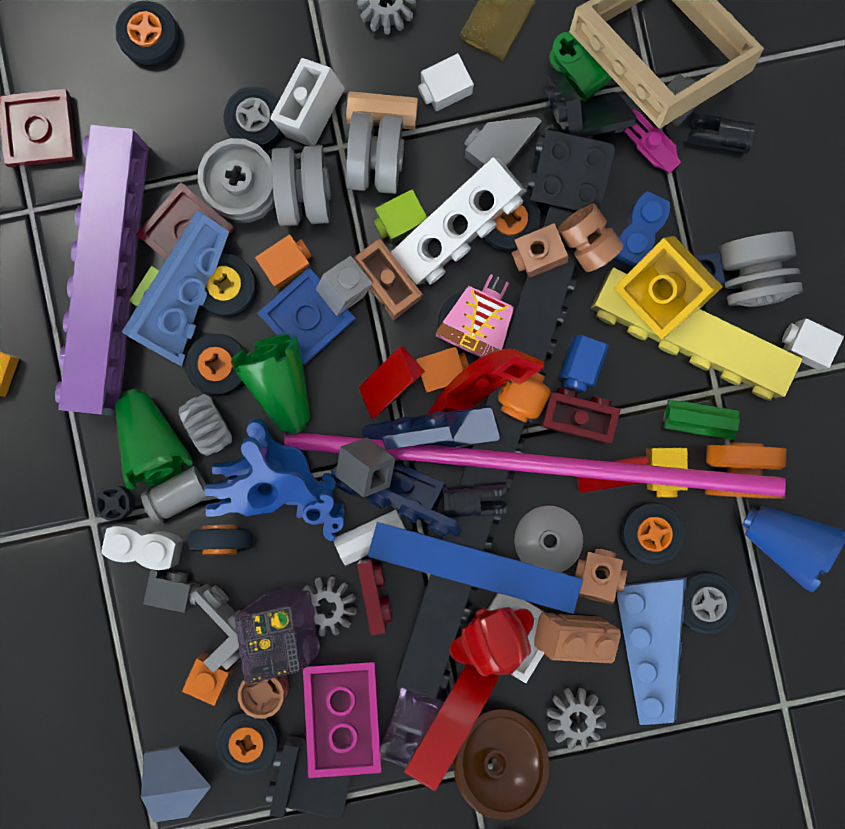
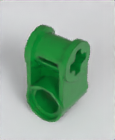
(580, 69)

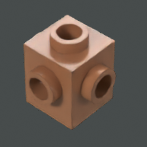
(601, 589)

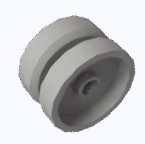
(376, 153)
(223, 167)
(299, 186)

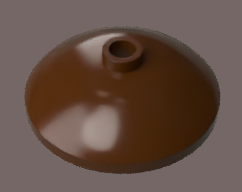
(518, 768)

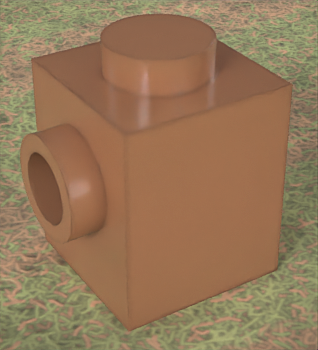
(540, 251)

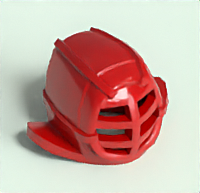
(494, 641)

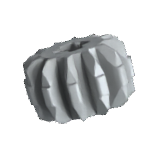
(386, 16)
(205, 425)
(332, 595)
(589, 713)

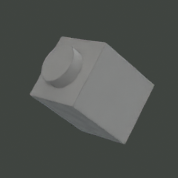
(343, 285)

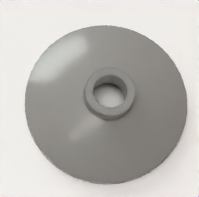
(540, 523)

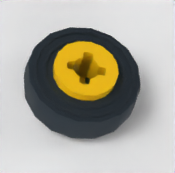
(237, 288)

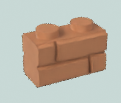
(388, 279)
(577, 638)

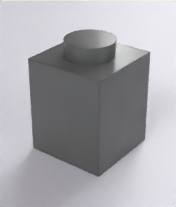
(365, 467)

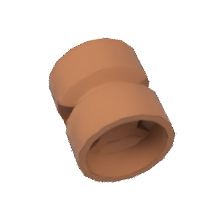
(588, 234)
(263, 697)

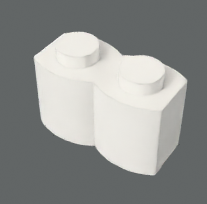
(152, 550)

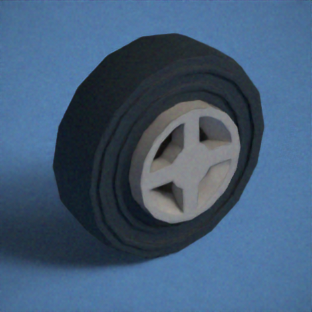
(248, 107)
(717, 607)

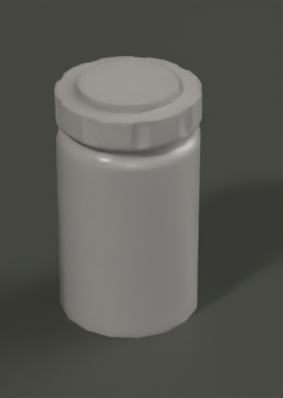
(174, 495)

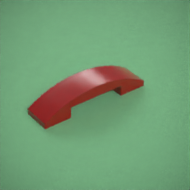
(485, 377)
(451, 727)

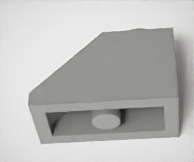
(500, 140)

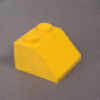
(667, 286)

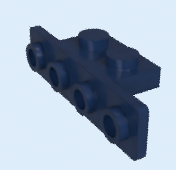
(438, 428)
(413, 496)

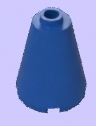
(795, 543)

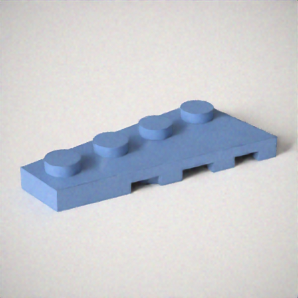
(171, 303)
(652, 635)

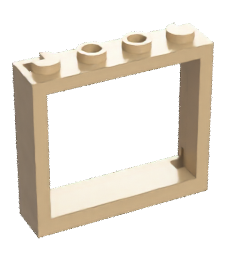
(639, 80)

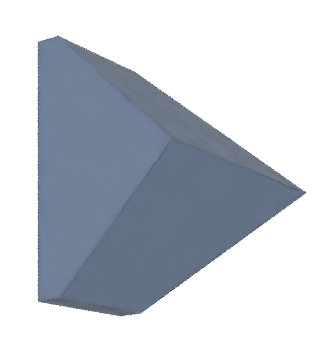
(171, 785)

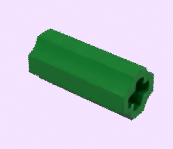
(701, 419)

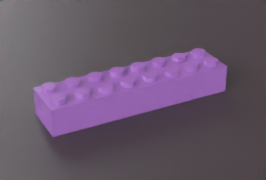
(102, 270)

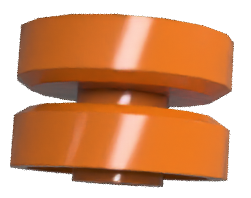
(745, 459)

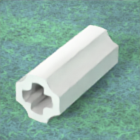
(356, 542)

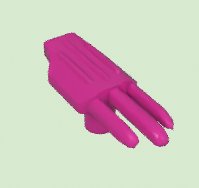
(654, 145)

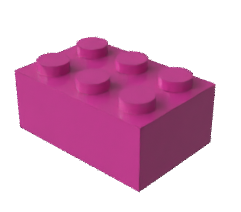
(341, 720)

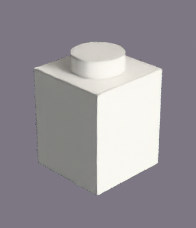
(445, 83)
(812, 343)

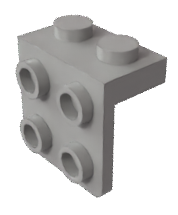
(214, 603)

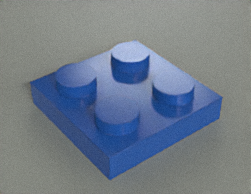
(304, 313)

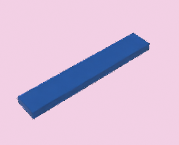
(475, 567)

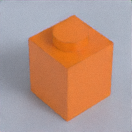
(284, 261)
(441, 368)
(204, 683)

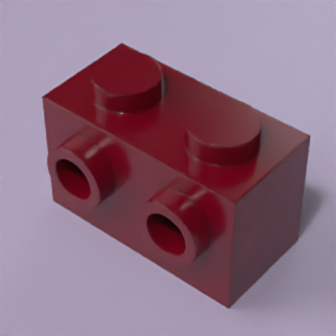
(580, 417)

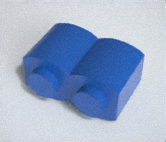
(642, 224)
(582, 363)

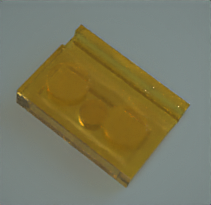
(496, 24)

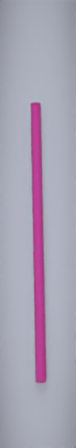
(556, 465)

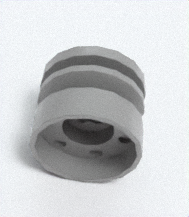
(761, 269)

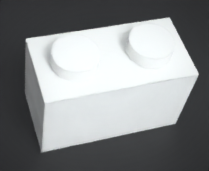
(307, 102)

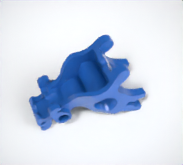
(274, 476)

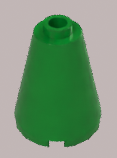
(276, 380)
(147, 442)

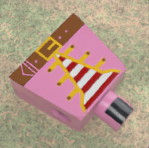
(478, 319)

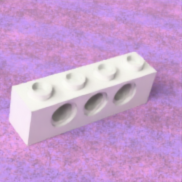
(413, 250)

